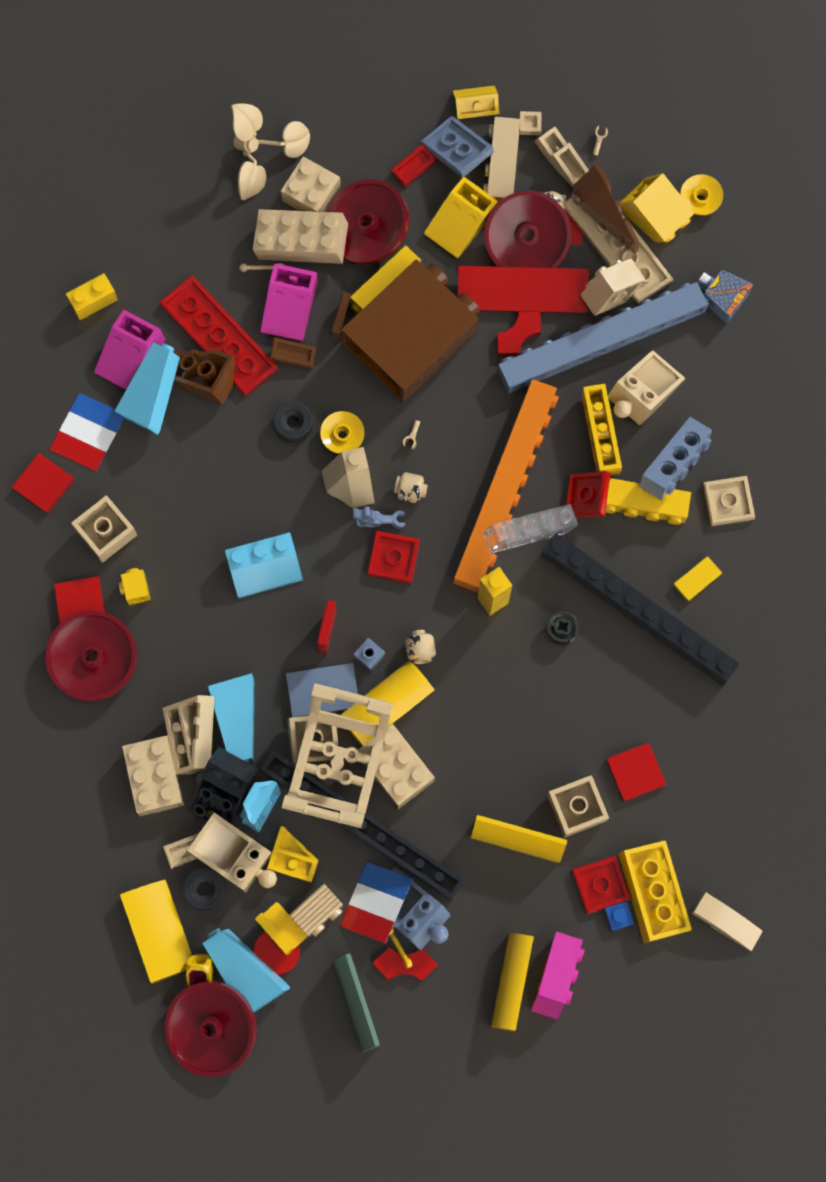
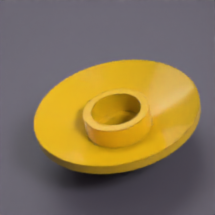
(702, 186)
(338, 423)

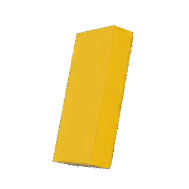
(697, 579)

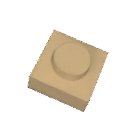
(530, 123)

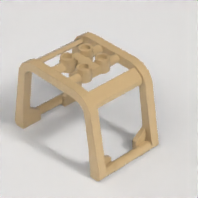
(350, 813)

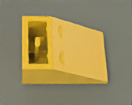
(460, 217)

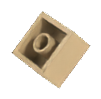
(310, 187)
(612, 286)
(104, 528)
(322, 734)
(577, 806)

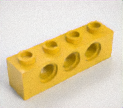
(601, 429)

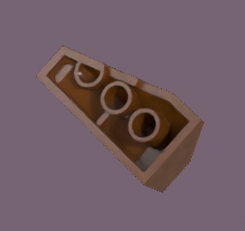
(595, 199)
(205, 374)

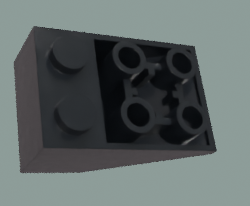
(223, 786)

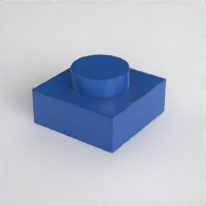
(619, 916)

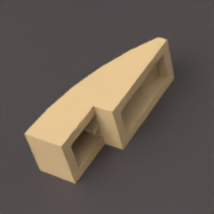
(561, 156)
(727, 921)

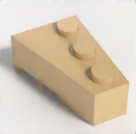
(190, 733)

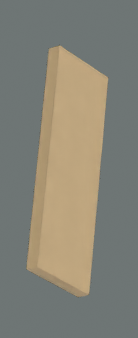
(613, 250)

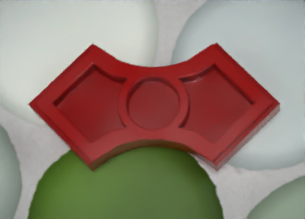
(526, 326)
(392, 964)

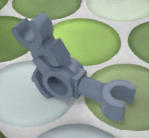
(374, 519)

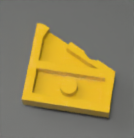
(292, 858)

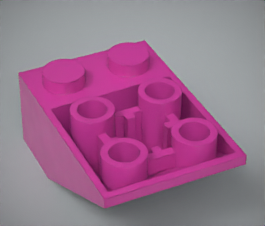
(289, 302)
(126, 348)

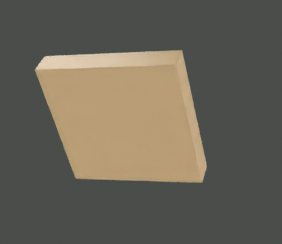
(728, 501)

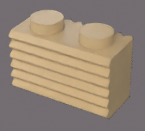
(317, 910)

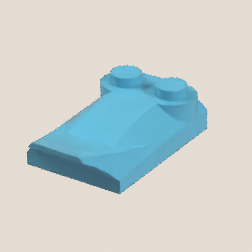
(259, 804)

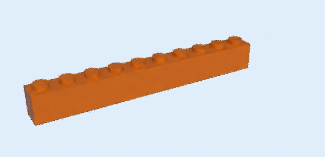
(507, 481)

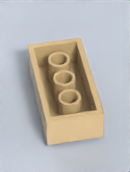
(300, 236)

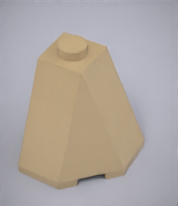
(349, 478)

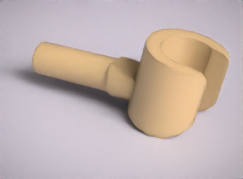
(599, 138)
(412, 435)

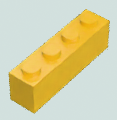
(634, 501)

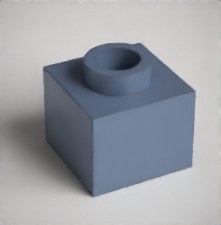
(369, 662)

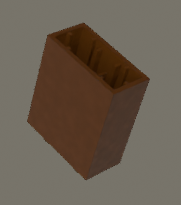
(411, 329)

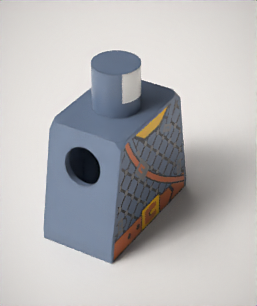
(725, 293)

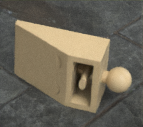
(644, 388)
(229, 850)

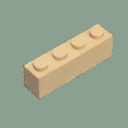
(503, 159)

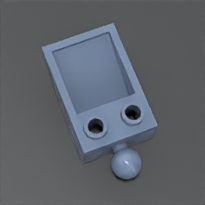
(421, 917)

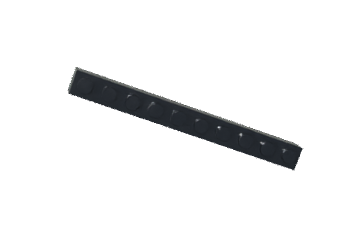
(639, 609)
(373, 833)

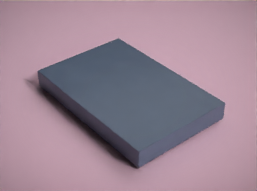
(457, 146)
(302, 683)

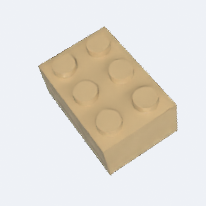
(399, 768)
(153, 776)

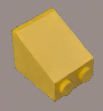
(657, 208)

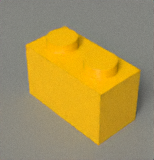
(92, 296)

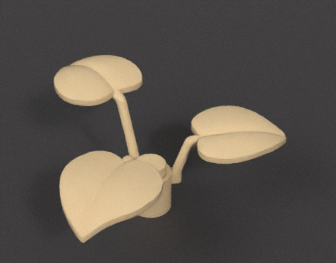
(245, 123)

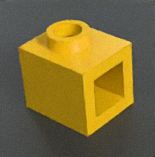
(134, 586)

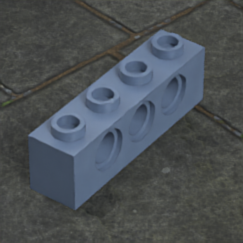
(655, 478)

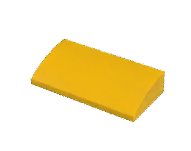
(518, 839)
(654, 891)
(157, 930)

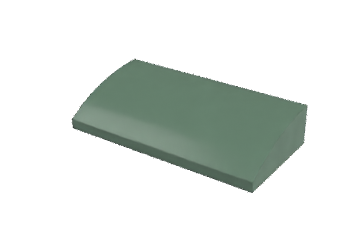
(356, 1003)

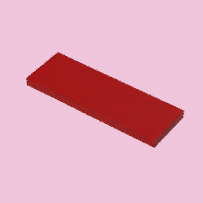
(524, 288)
(216, 330)

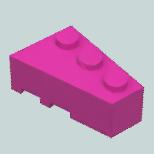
(558, 975)

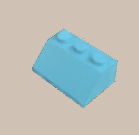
(264, 565)

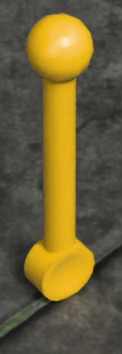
(407, 961)

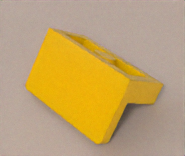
(476, 102)
(281, 928)

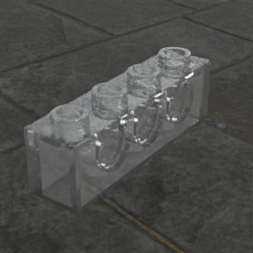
(530, 528)

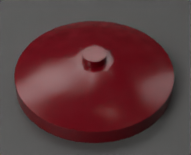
(375, 220)
(527, 231)
(91, 656)
(210, 1028)

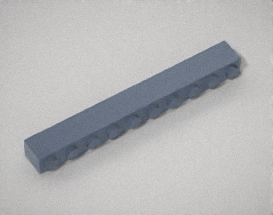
(602, 337)

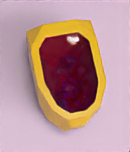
(199, 969)

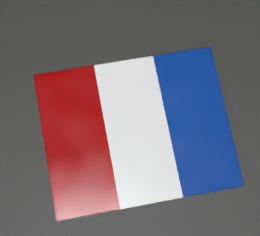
(87, 432)
(376, 902)

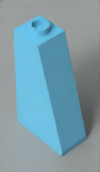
(150, 388)
(236, 714)
(244, 969)

